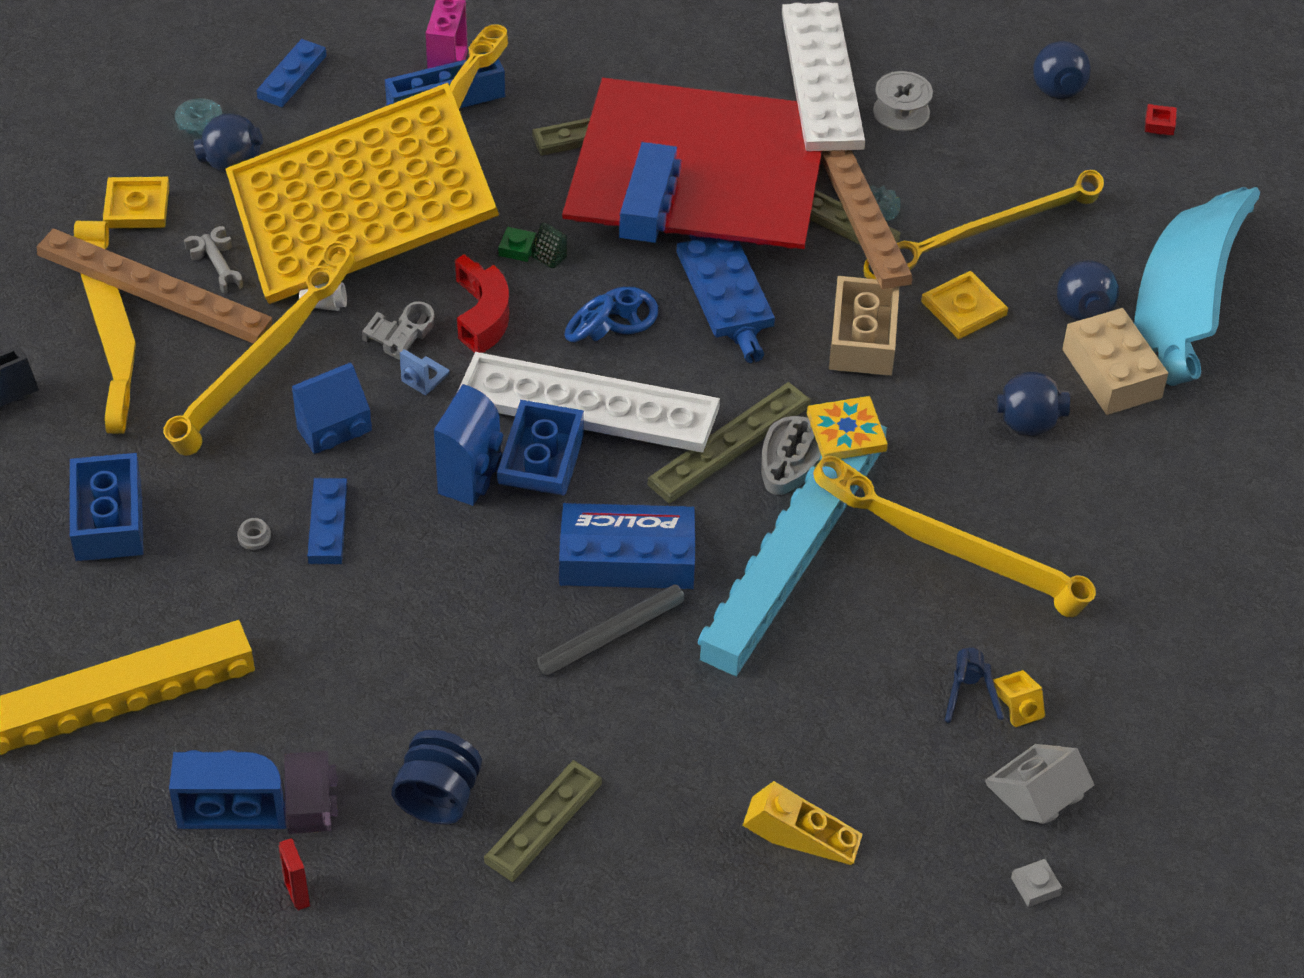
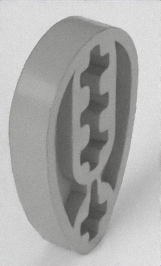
(778, 448)

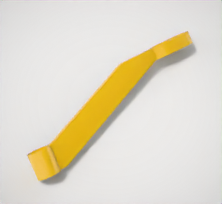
(482, 44)
(1004, 217)
(113, 330)
(258, 355)
(1069, 594)

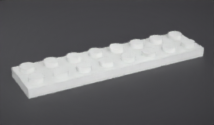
(822, 77)
(608, 403)

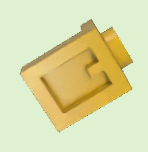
(1021, 696)

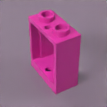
(447, 33)

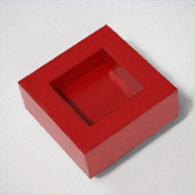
(1160, 119)

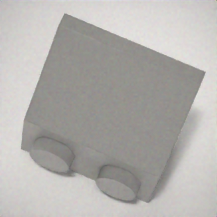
(1042, 782)

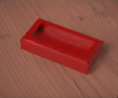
(294, 874)

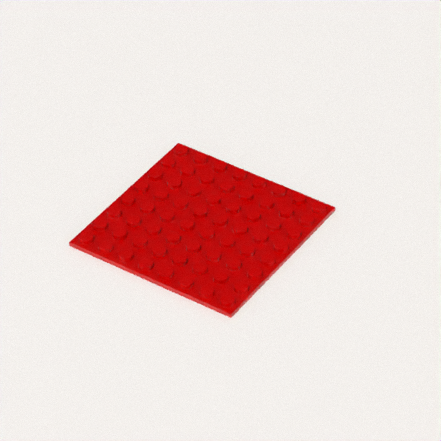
(739, 156)

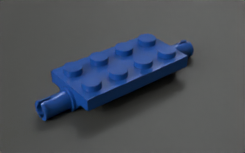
(727, 291)

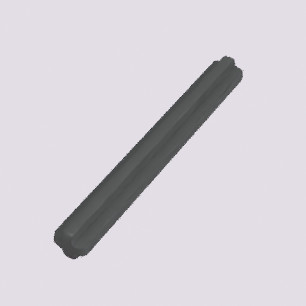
(610, 630)

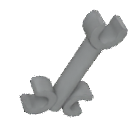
(212, 245)

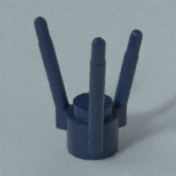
(969, 670)

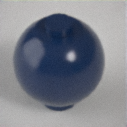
(1061, 69)
(228, 141)
(1087, 290)
(1032, 403)

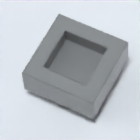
(1036, 882)

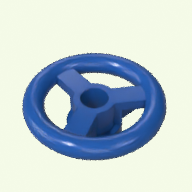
(626, 304)
(592, 322)

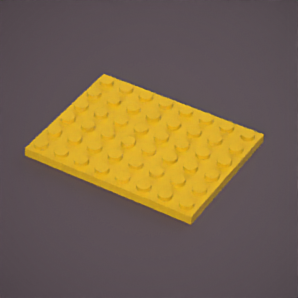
(366, 183)

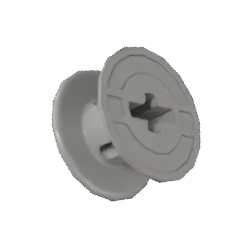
(902, 101)

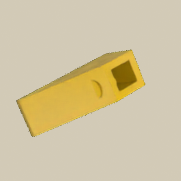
(800, 825)

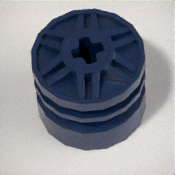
(436, 777)

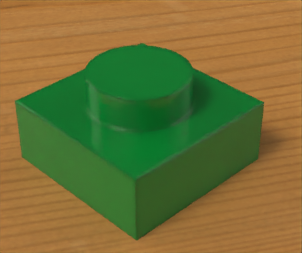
(517, 244)

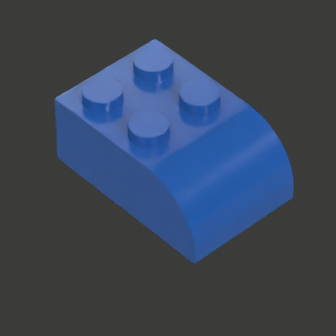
(467, 446)
(542, 448)
(106, 507)
(226, 791)

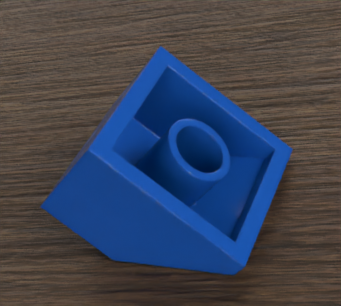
(331, 408)

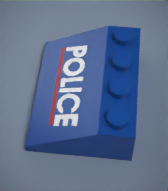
(627, 546)

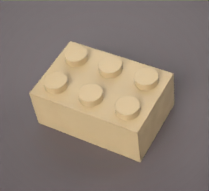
(864, 326)
(1115, 361)

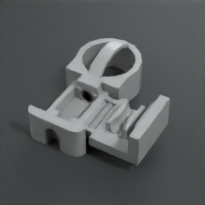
(403, 336)

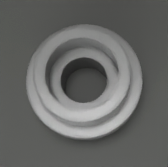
(254, 534)

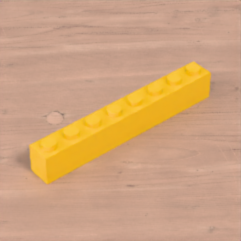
(123, 685)

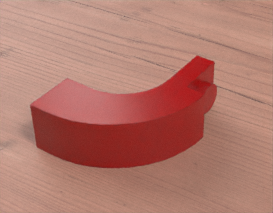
(488, 319)

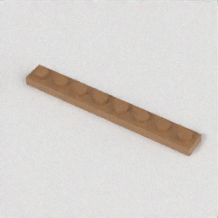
(866, 219)
(154, 286)

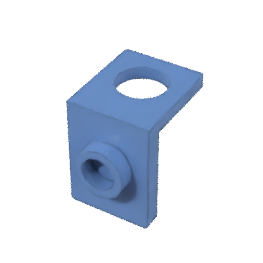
(416, 372)

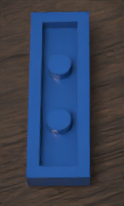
(291, 73)
(327, 521)

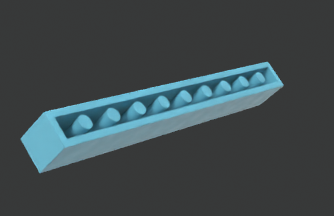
(775, 570)

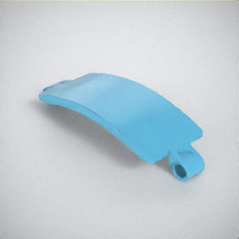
(1185, 280)

